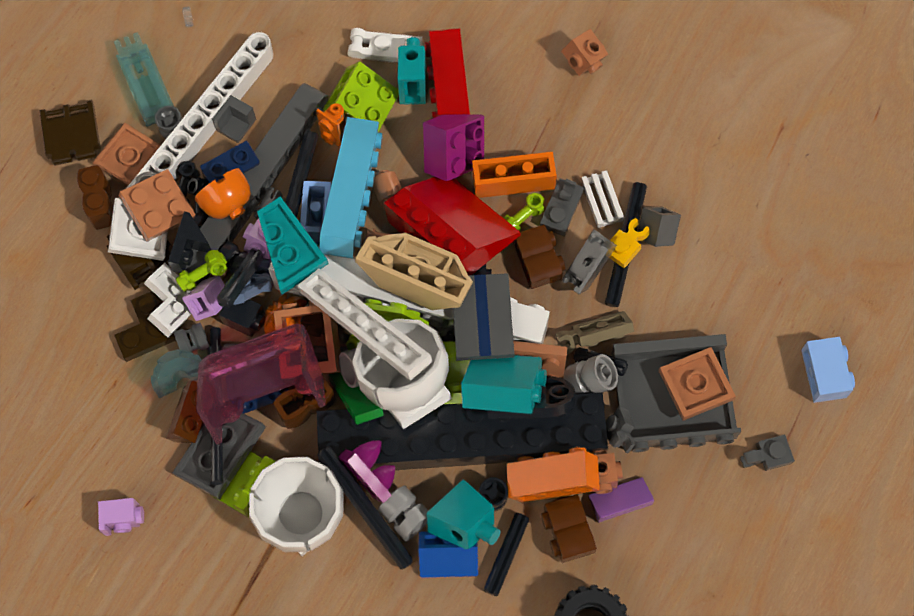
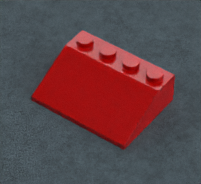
(451, 219)

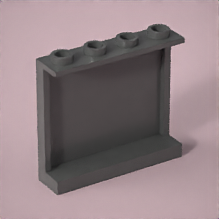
(651, 404)

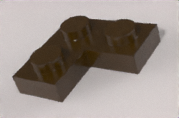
(144, 336)

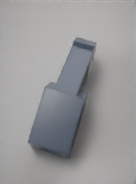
(258, 283)

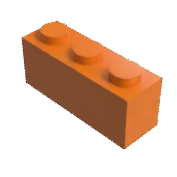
(514, 174)
(553, 475)

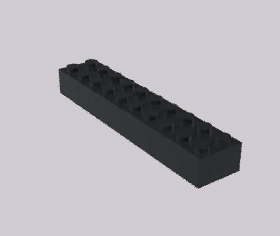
(466, 435)

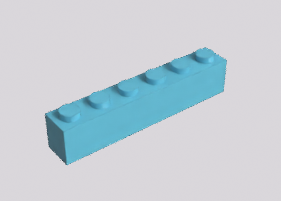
(349, 188)

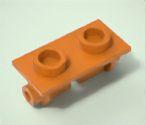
(332, 124)

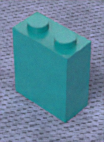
(504, 384)

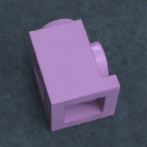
(203, 298)
(119, 515)

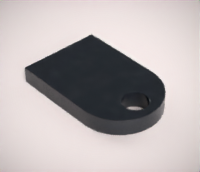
(556, 400)

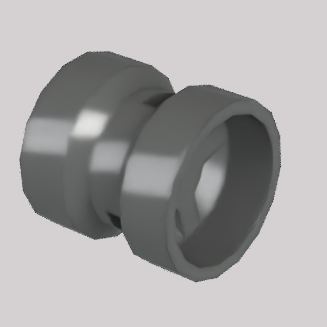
(167, 117)
(197, 336)

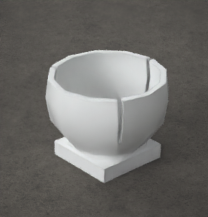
(391, 389)
(296, 504)

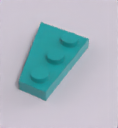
(289, 245)

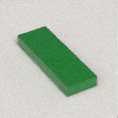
(355, 400)

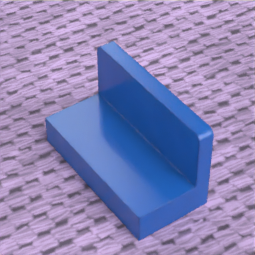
(444, 558)

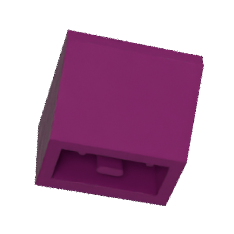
(452, 144)

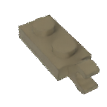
(596, 330)

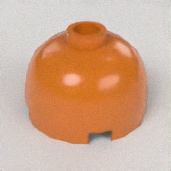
(225, 196)

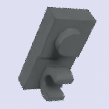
(562, 206)

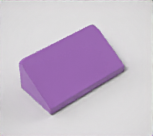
(622, 500)

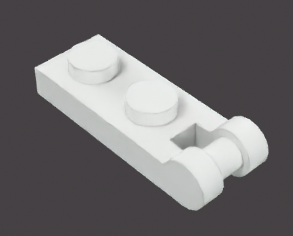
(381, 45)

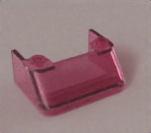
(255, 370)

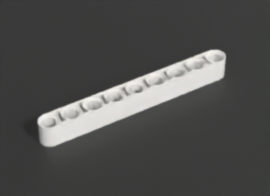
(200, 112)

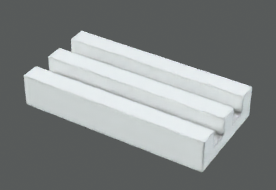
(612, 197)

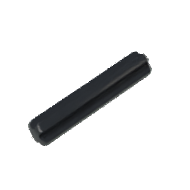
(240, 278)
(506, 554)

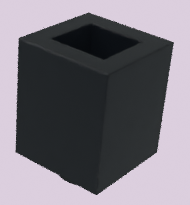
(244, 317)

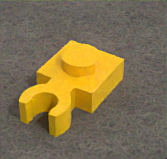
(628, 244)

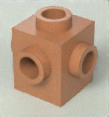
(585, 53)
(611, 471)

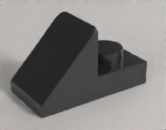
(187, 238)

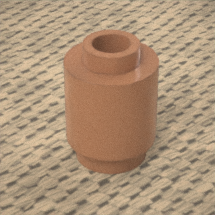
(385, 185)

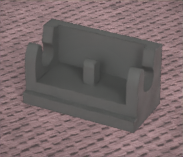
(589, 262)

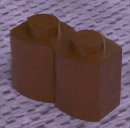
(96, 196)
(539, 257)
(297, 408)
(569, 529)

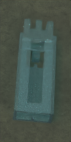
(149, 90)

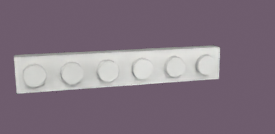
(365, 324)

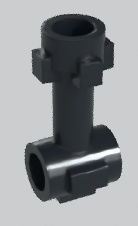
(187, 171)
(194, 186)

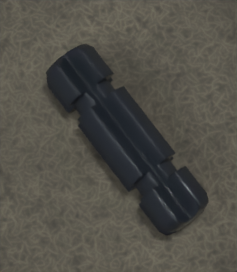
(582, 354)

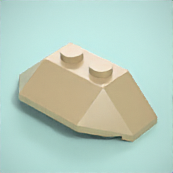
(415, 270)

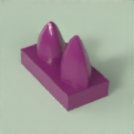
(359, 464)

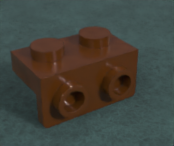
(186, 419)

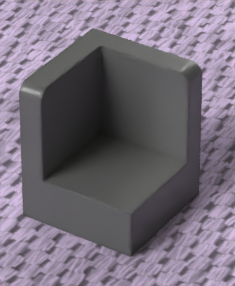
(234, 119)
(662, 225)

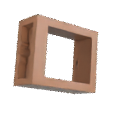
(330, 327)

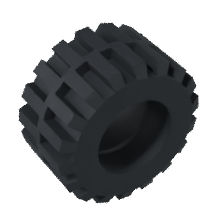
(591, 598)

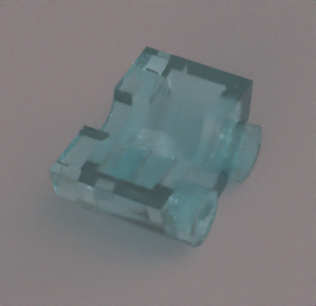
(172, 368)

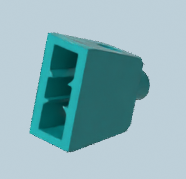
(412, 72)
(463, 517)

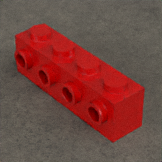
(447, 73)

